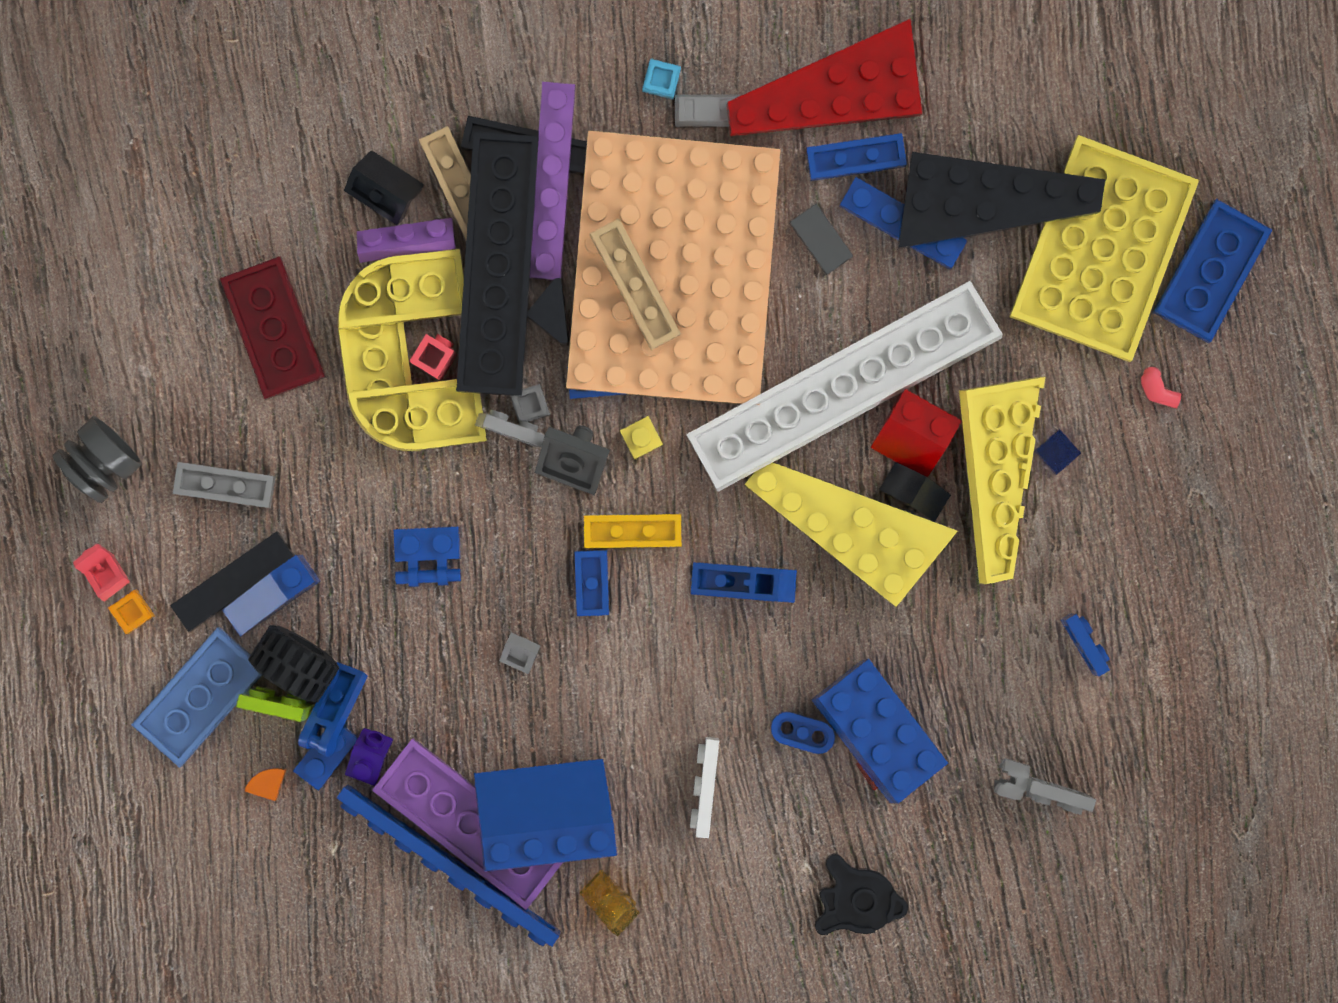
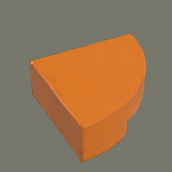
(267, 783)

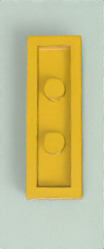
(632, 531)

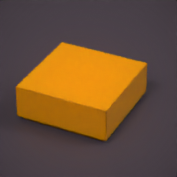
(131, 611)

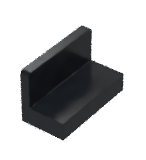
(382, 187)

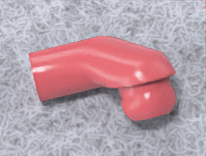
(1155, 389)

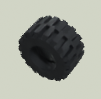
(293, 663)

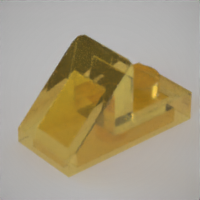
(610, 902)

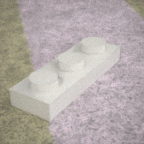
(704, 787)

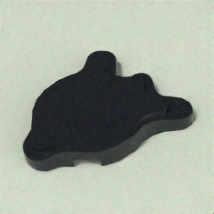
(858, 901)

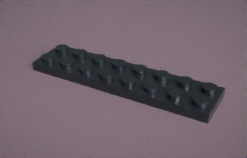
(497, 264)

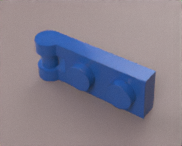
(332, 710)

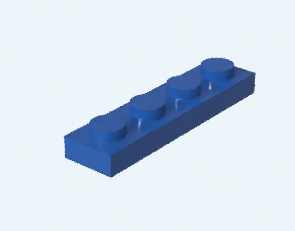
(886, 215)

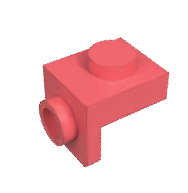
(101, 571)

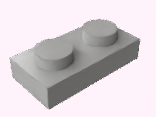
(498, 423)

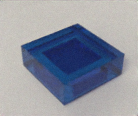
(1057, 452)

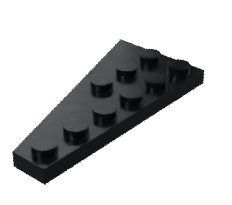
(973, 198)

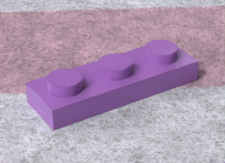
(406, 239)

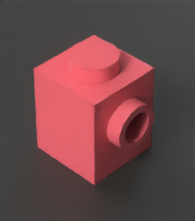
(434, 356)

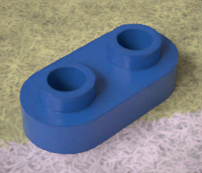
(802, 732)

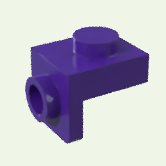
(368, 756)

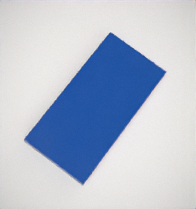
(1212, 271)

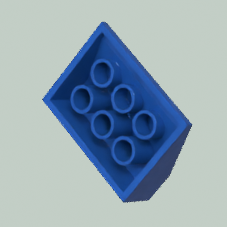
(544, 815)

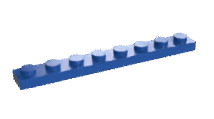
(436, 858)

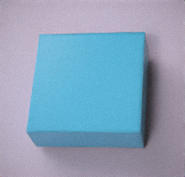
(661, 79)

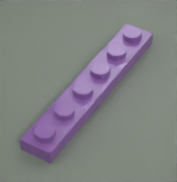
(552, 179)

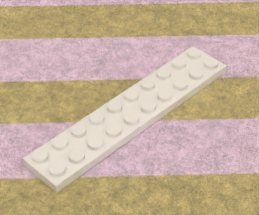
(844, 386)

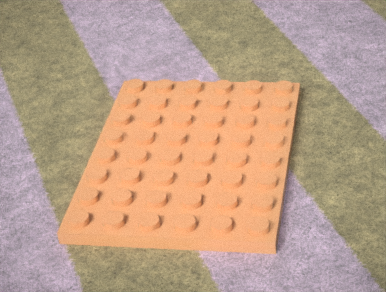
(707, 241)

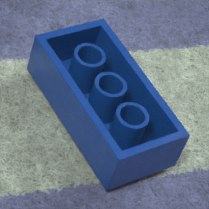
(879, 731)

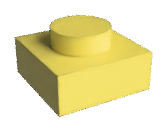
(641, 437)

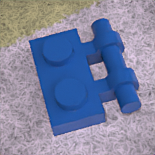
(424, 545)

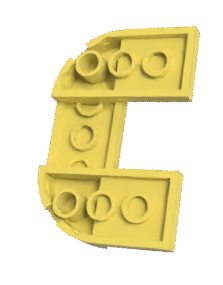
(378, 360)

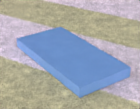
(198, 697)

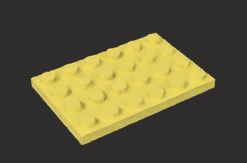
(1103, 270)

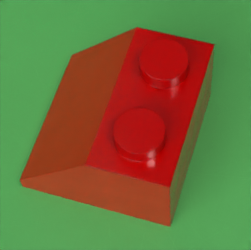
(915, 433)

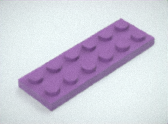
(446, 809)

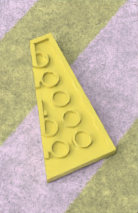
(999, 462)
(868, 537)

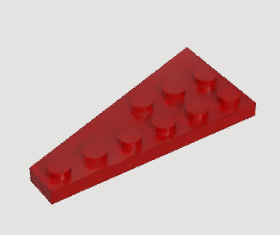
(851, 86)

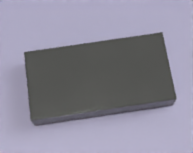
(821, 239)

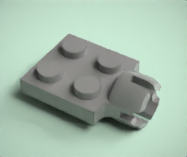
(1039, 790)

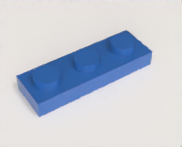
(856, 157)

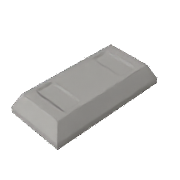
(702, 110)

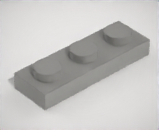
(224, 485)

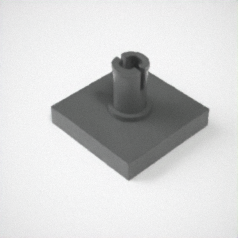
(572, 459)

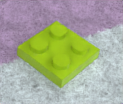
(264, 701)

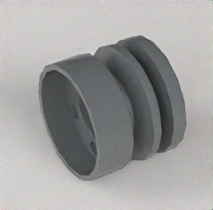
(91, 466)

